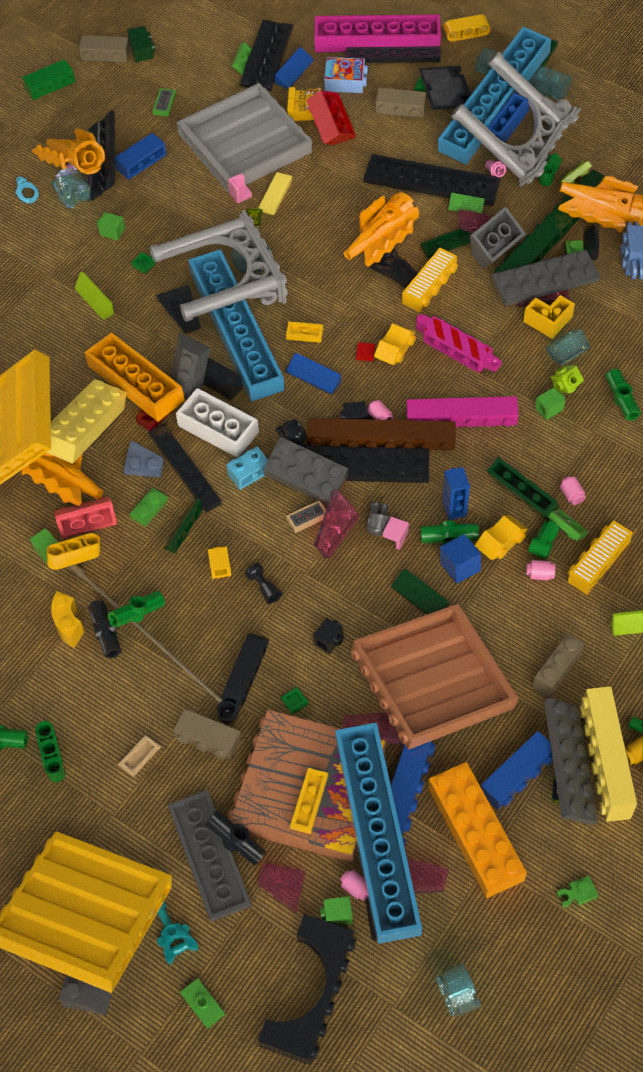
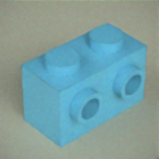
(247, 468)

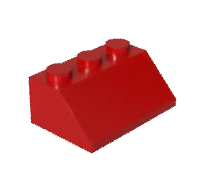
(330, 117)

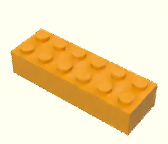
(134, 374)
(476, 830)

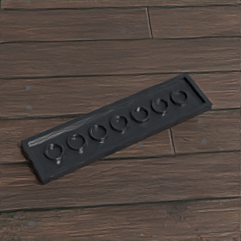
(430, 179)
(379, 463)

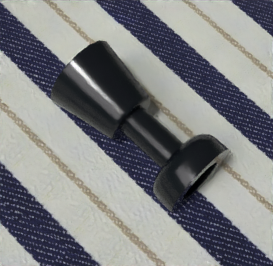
(268, 589)

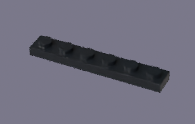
(395, 54)
(185, 468)

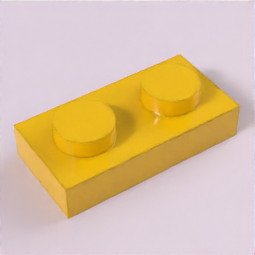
(304, 332)

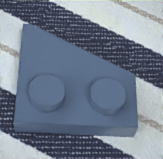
(143, 462)

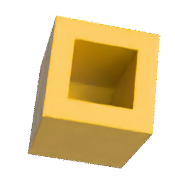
(219, 562)

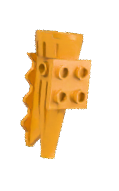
(81, 153)
(608, 204)
(383, 227)
(62, 478)

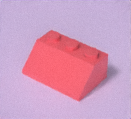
(86, 517)

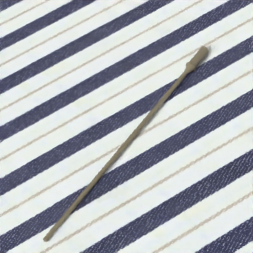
(81, 573)

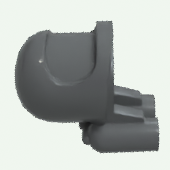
(377, 518)

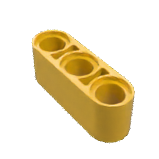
(466, 27)
(73, 551)

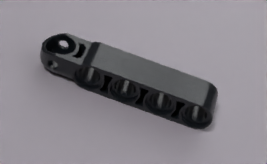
(242, 677)

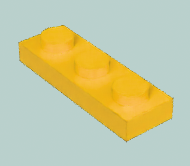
(309, 801)

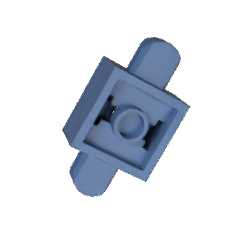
(632, 250)

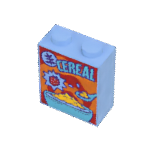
(345, 75)

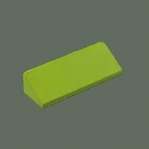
(94, 296)
(627, 623)

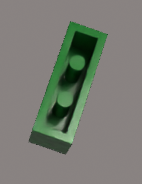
(48, 79)

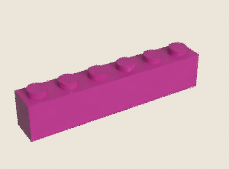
(465, 411)

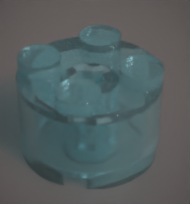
(71, 187)
(459, 990)

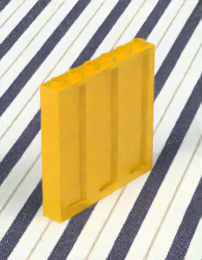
(24, 413)
(82, 910)

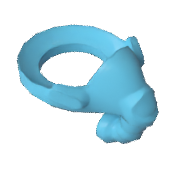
(21, 184)

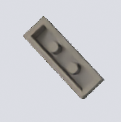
(104, 48)
(401, 102)
(558, 665)
(207, 735)

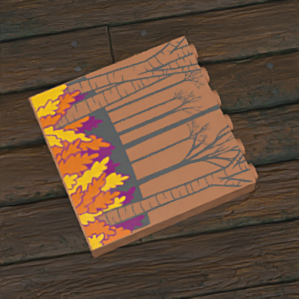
(275, 780)

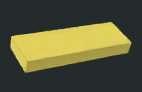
(275, 193)

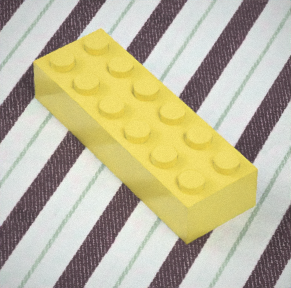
(85, 419)
(608, 754)

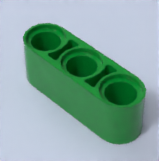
(54, 759)

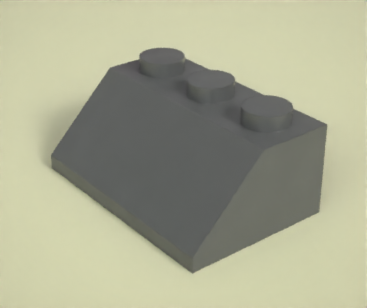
(495, 237)
(189, 364)
(84, 997)

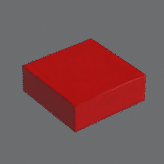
(365, 351)

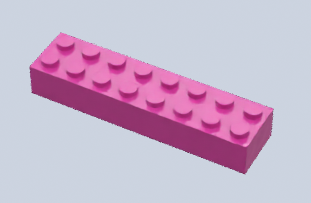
(339, 32)

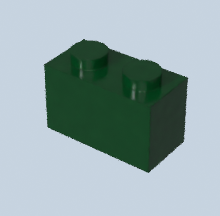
(141, 43)

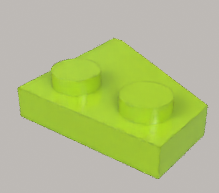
(581, 170)

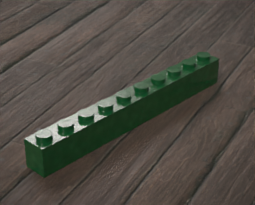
(547, 233)

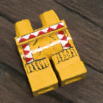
(298, 105)

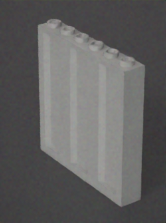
(244, 136)

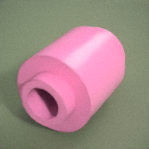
(379, 411)
(572, 490)
(540, 570)
(354, 884)

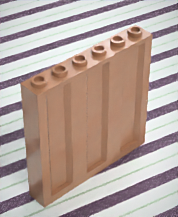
(433, 676)

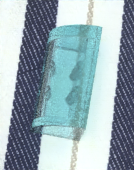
(568, 347)

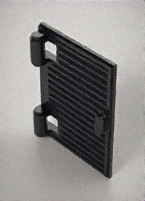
(444, 88)

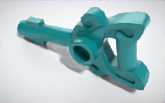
(174, 932)

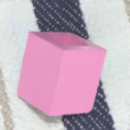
(238, 189)
(397, 531)

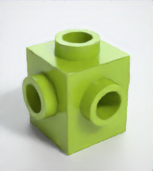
(567, 379)

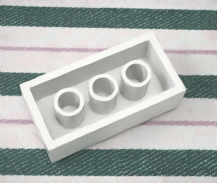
(217, 422)

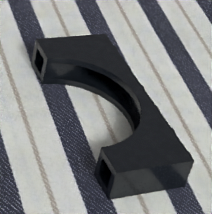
(300, 1036)

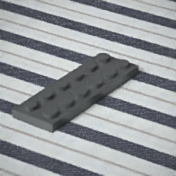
(545, 277)
(570, 762)
(208, 858)

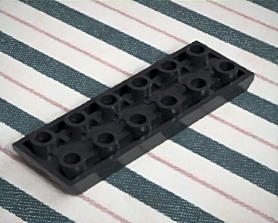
(266, 54)
(105, 136)

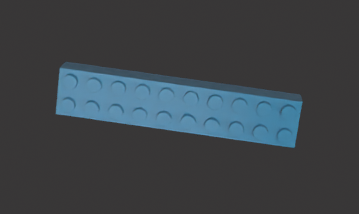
(525, 55)
(237, 328)
(378, 834)

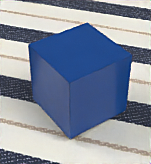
(460, 558)

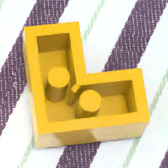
(548, 318)

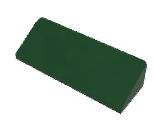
(184, 527)
(419, 593)

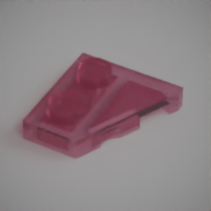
(471, 221)
(283, 884)

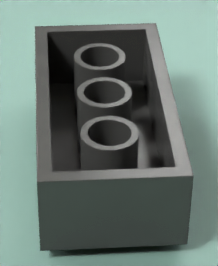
(305, 471)

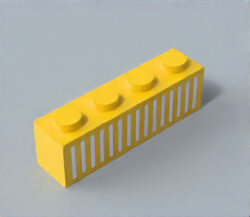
(429, 280)
(599, 557)

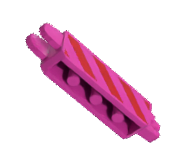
(457, 344)

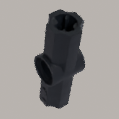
(104, 630)
(235, 837)

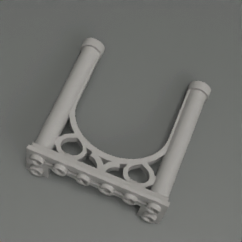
(557, 116)
(238, 235)

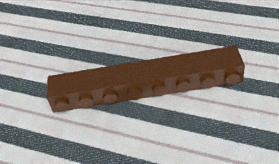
(382, 433)

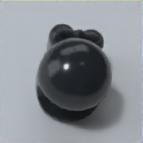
(292, 431)

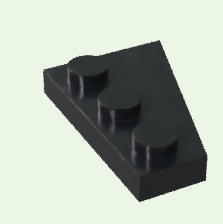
(171, 302)

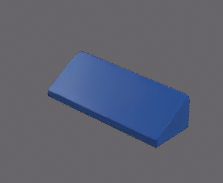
(293, 68)
(314, 373)

